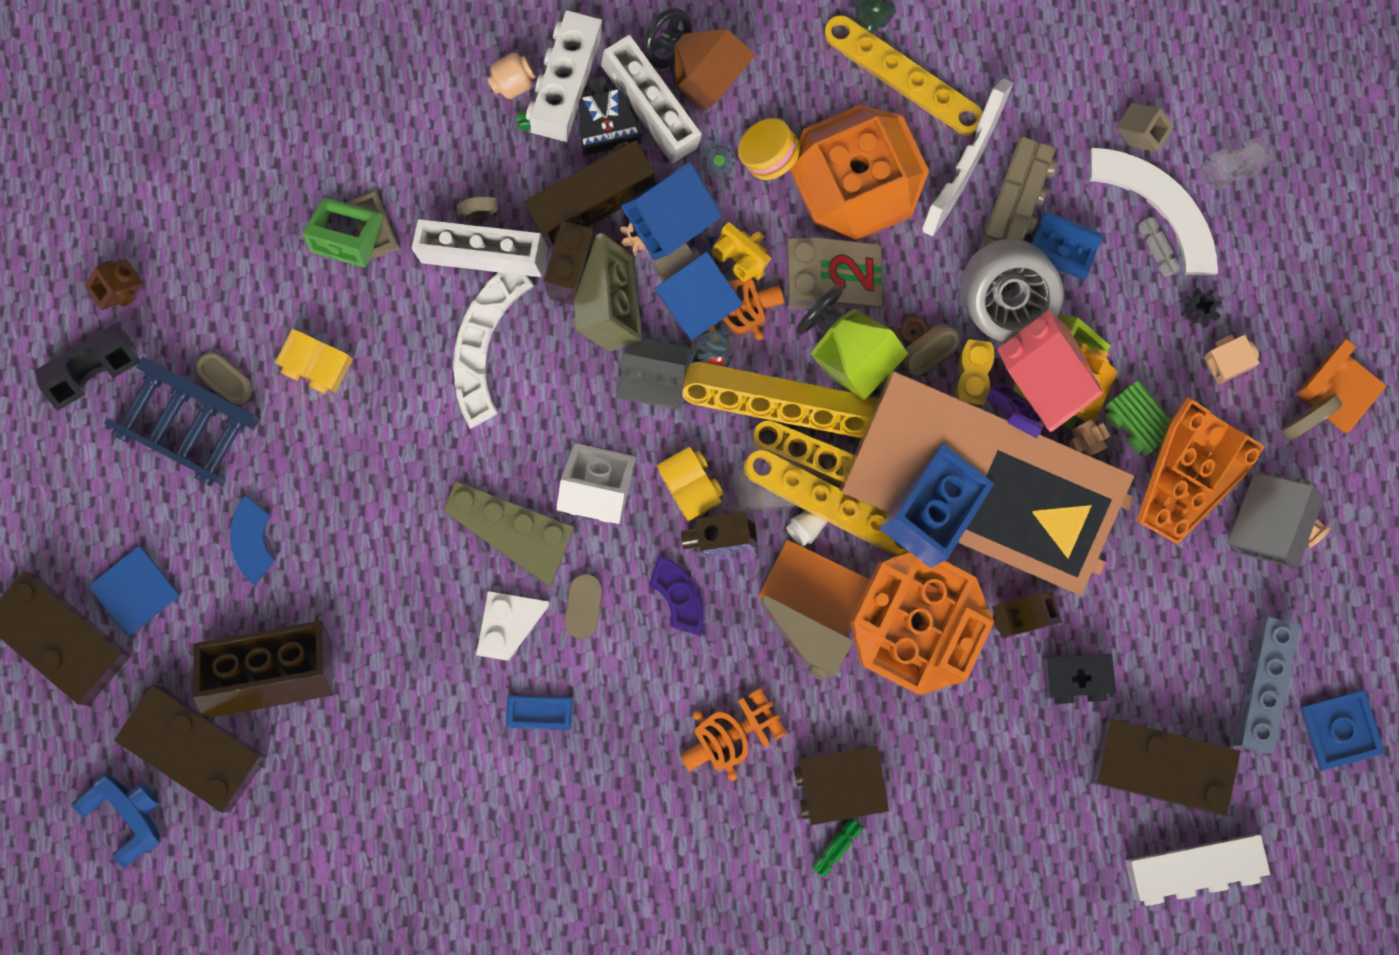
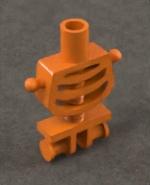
(759, 301)
(705, 750)

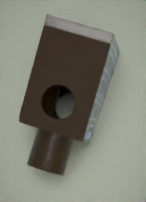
(736, 534)

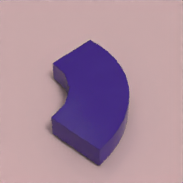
(1016, 409)
(680, 594)

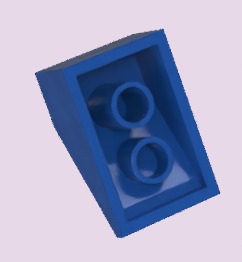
(937, 507)

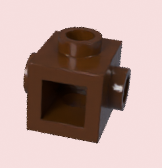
(114, 284)

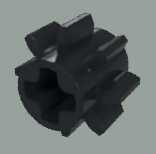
(1199, 316)

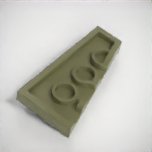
(519, 533)

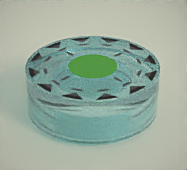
(719, 162)

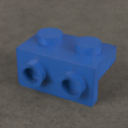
(1067, 244)

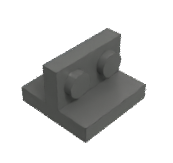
(653, 373)

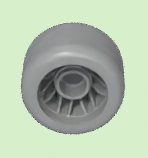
(1008, 312)

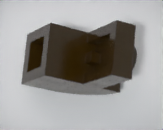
(1026, 615)

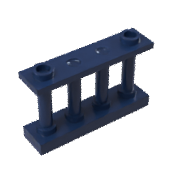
(181, 392)

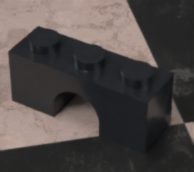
(66, 375)

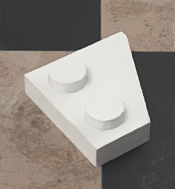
(507, 624)

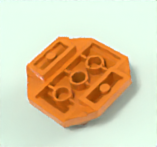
(852, 201)
(950, 631)

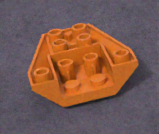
(1194, 470)

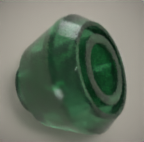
(875, 13)

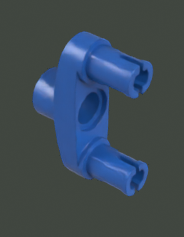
(131, 806)

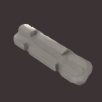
(1159, 246)

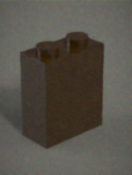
(568, 262)
(841, 785)

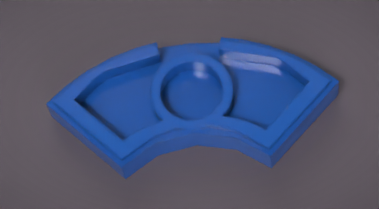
(248, 540)

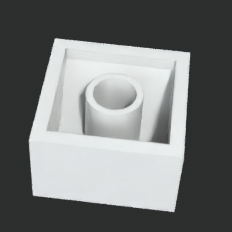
(595, 483)

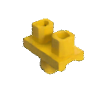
(744, 250)

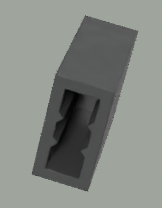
(1276, 519)

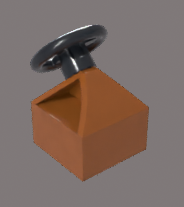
(703, 60)

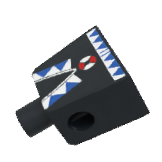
(605, 119)

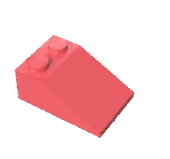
(1050, 370)

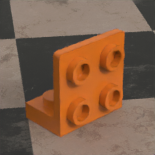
(1348, 380)

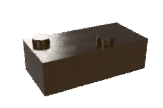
(591, 192)
(58, 639)
(262, 669)
(190, 748)
(1165, 767)

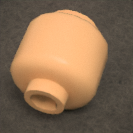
(511, 75)

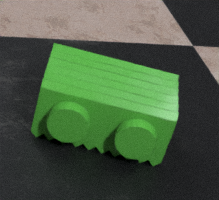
(1139, 418)

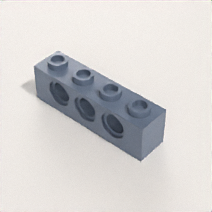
(1266, 685)

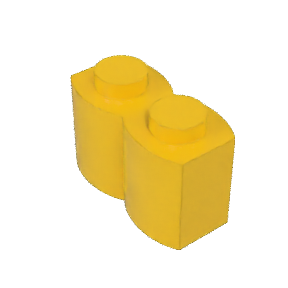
(313, 361)
(973, 369)
(689, 483)

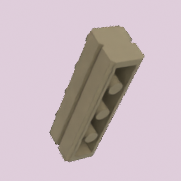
(1020, 192)

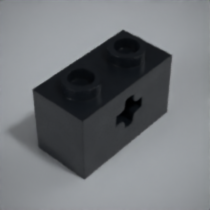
(1096, 668)

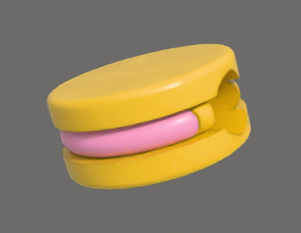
(769, 149)

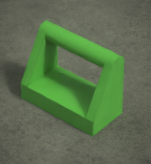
(340, 245)

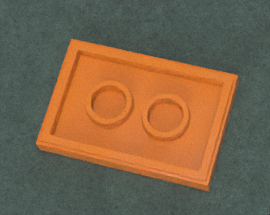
(815, 587)

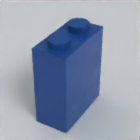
(671, 211)

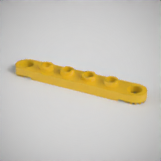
(903, 74)
(822, 500)

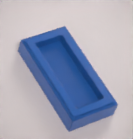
(539, 712)

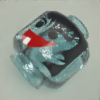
(711, 349)

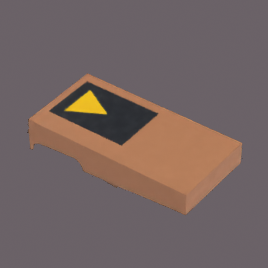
(1046, 499)

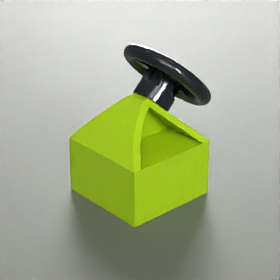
(855, 347)

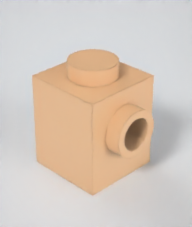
(1231, 358)

